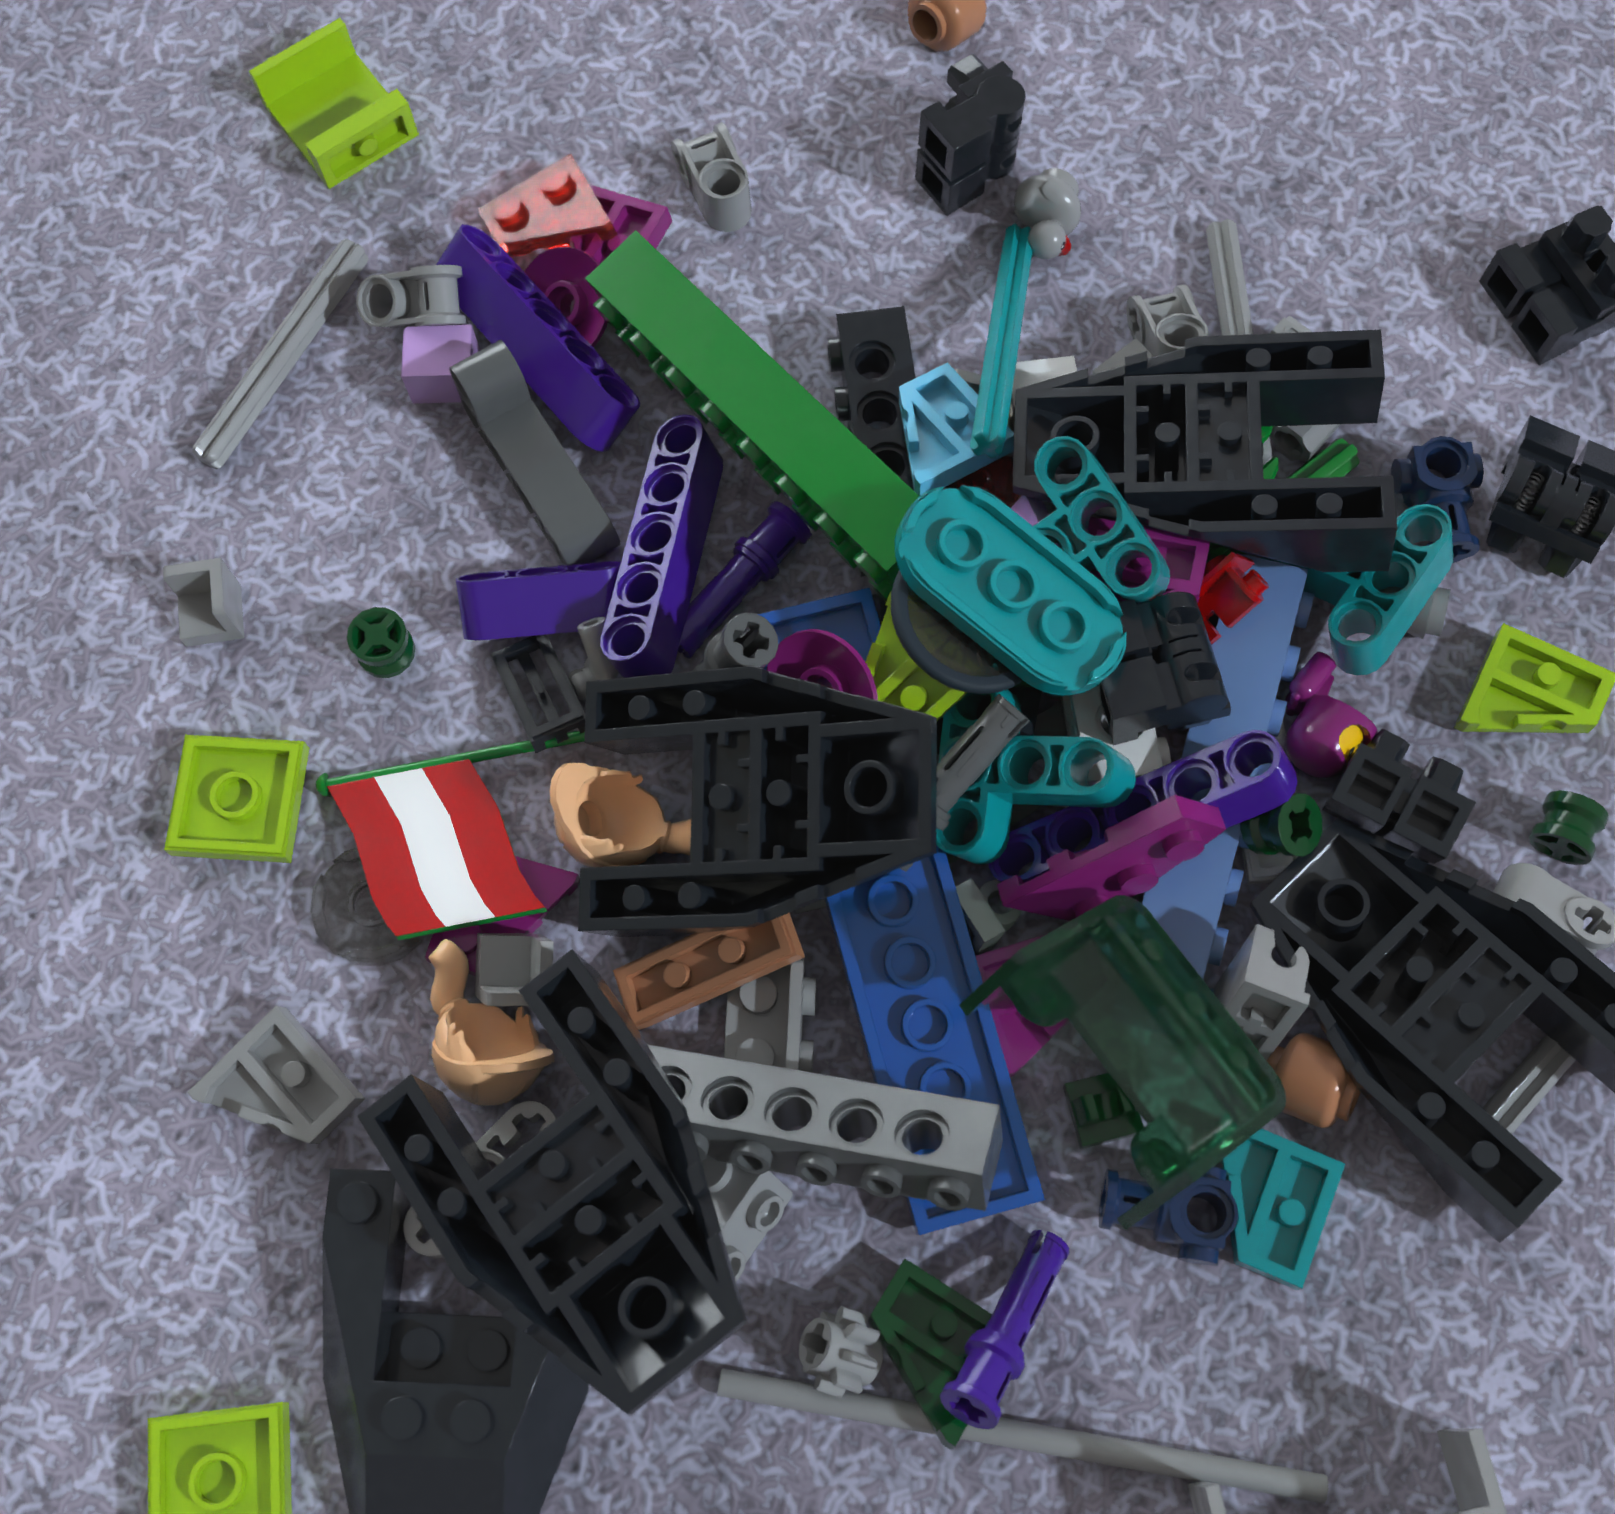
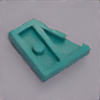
(1281, 1205)

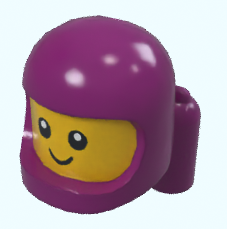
(1325, 728)

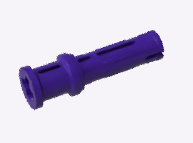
(753, 561)
(996, 1350)

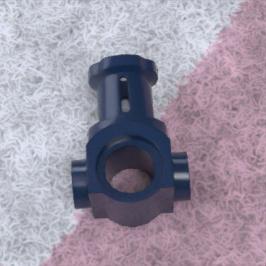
(1452, 494)
(1170, 1219)

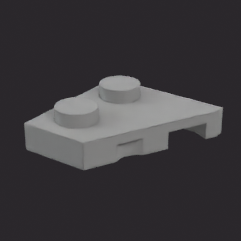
(281, 1081)

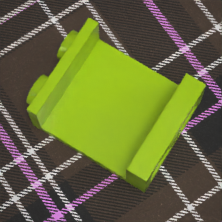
(333, 104)

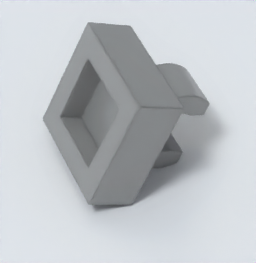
(982, 922)

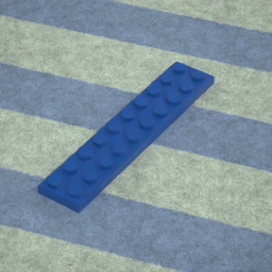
(913, 967)

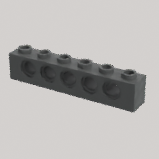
(833, 1114)

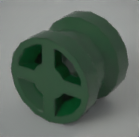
(379, 629)
(1569, 827)
(1288, 829)

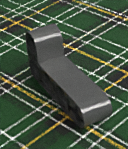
(536, 462)

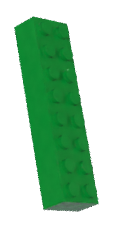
(755, 407)

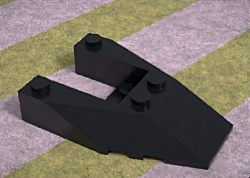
(1188, 443)
(788, 797)
(1417, 983)
(596, 1224)
(422, 1402)

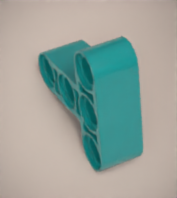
(1075, 506)
(1385, 616)
(1006, 781)

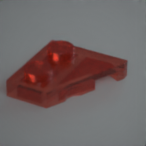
(546, 211)

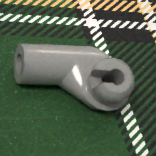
(596, 665)

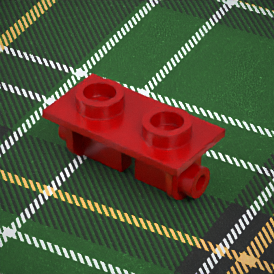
(1229, 591)

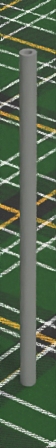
(1033, 1438)

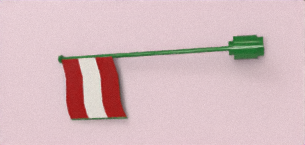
(435, 842)

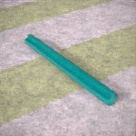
(1002, 344)

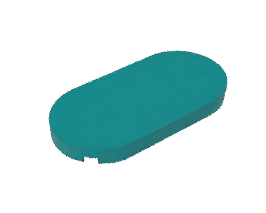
(1010, 589)

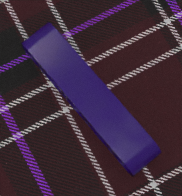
(544, 343)
(663, 550)
(1221, 767)

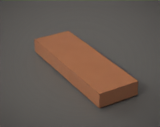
(704, 968)

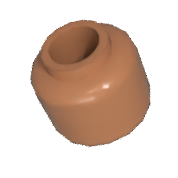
(945, 22)
(1314, 1081)

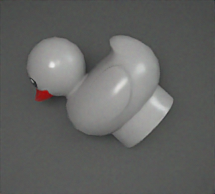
(1050, 209)

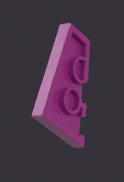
(1126, 864)

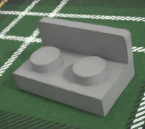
(767, 1019)

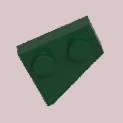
(925, 1336)

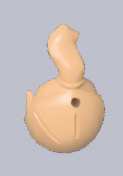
(610, 818)
(477, 1046)

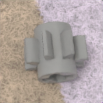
(841, 1352)

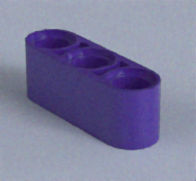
(534, 599)

